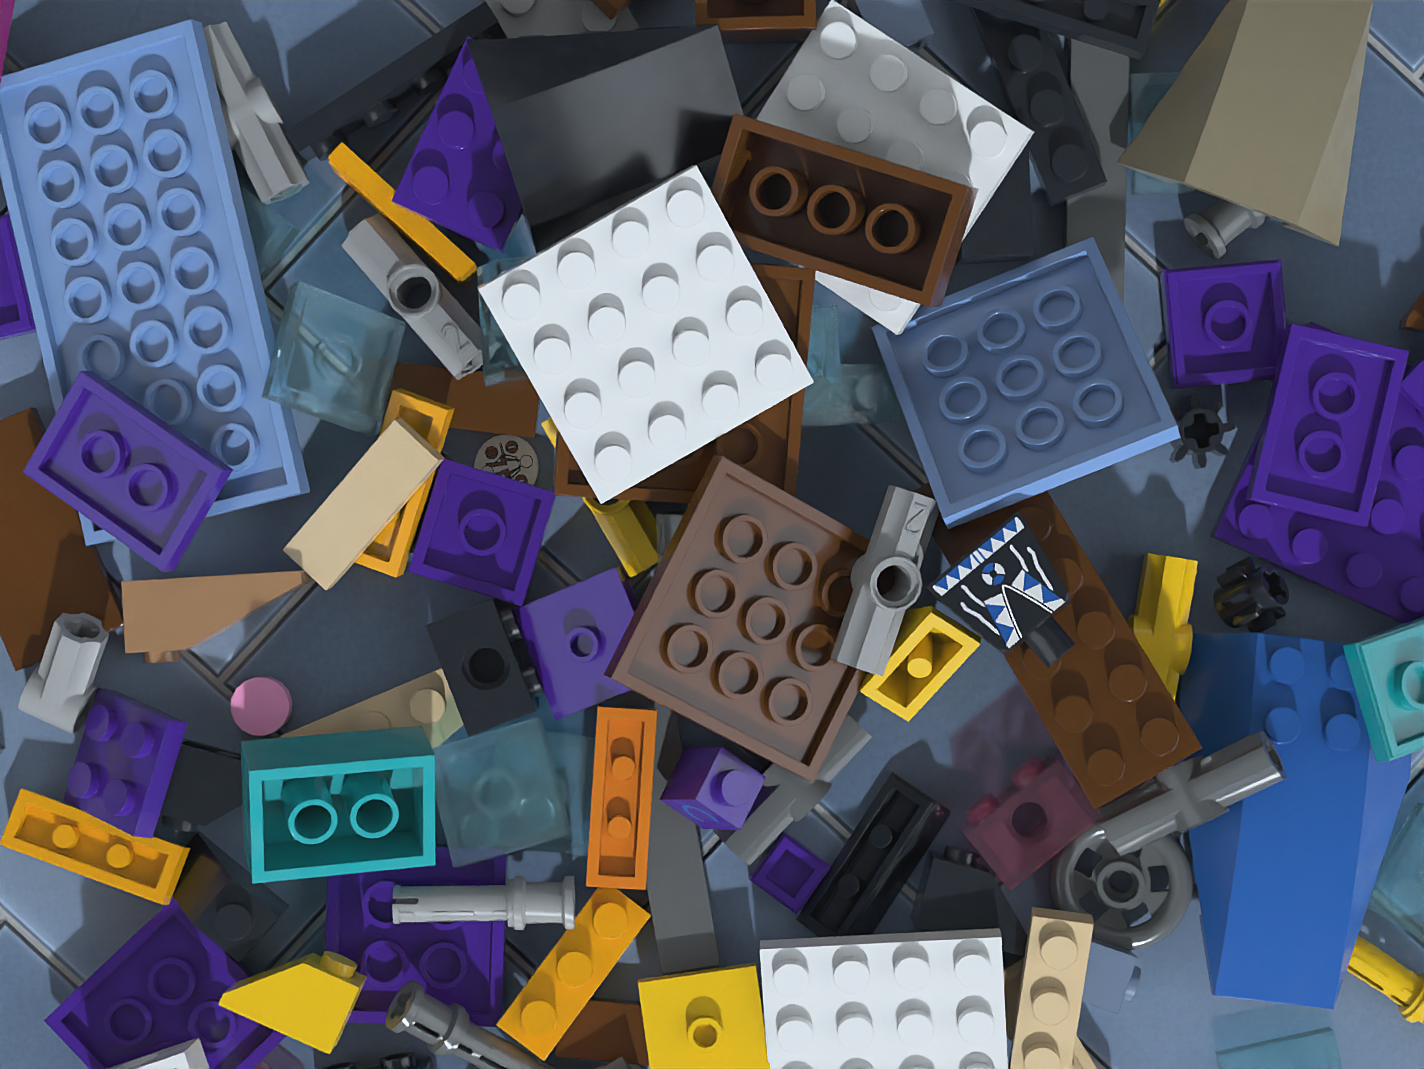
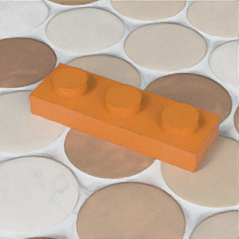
(621, 797)

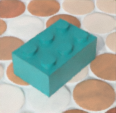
(338, 803)

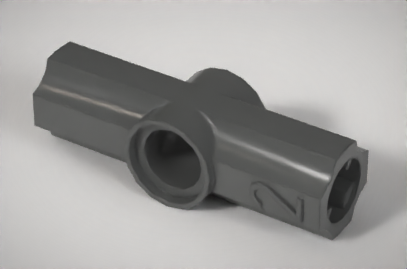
(1192, 793)
(789, 797)

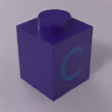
(712, 788)

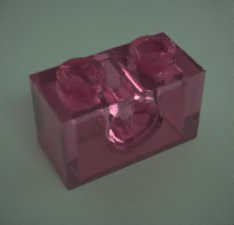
(1064, 817)

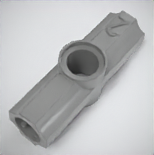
(253, 120)
(395, 271)
(873, 618)

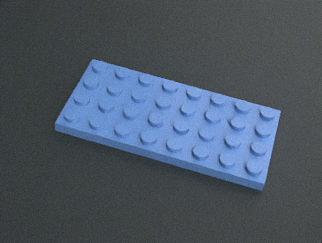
(147, 250)

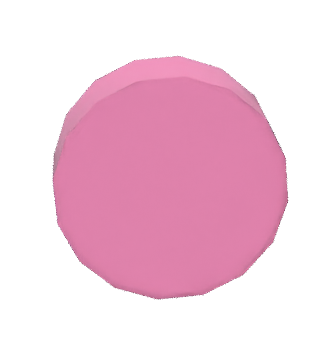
(261, 705)

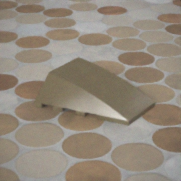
(1266, 112)

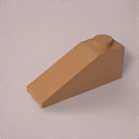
(189, 611)

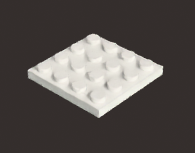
(888, 102)
(646, 333)
(885, 1001)

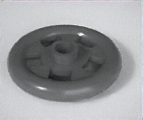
(1165, 906)

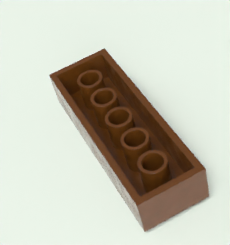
(1104, 694)

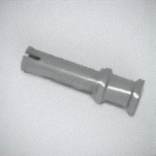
(517, 903)

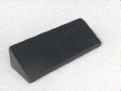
(875, 861)

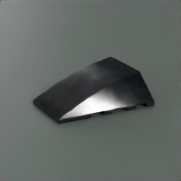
(604, 116)

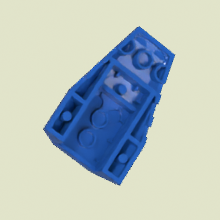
(1298, 861)

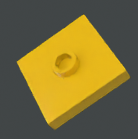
(704, 1019)

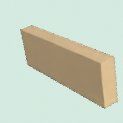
(363, 503)

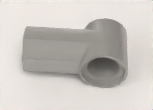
(62, 683)

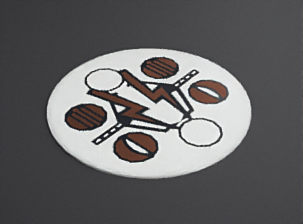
(509, 458)

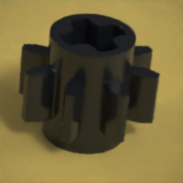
(1215, 432)
(1251, 596)

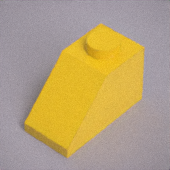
(921, 661)
(301, 998)

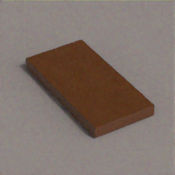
(42, 553)

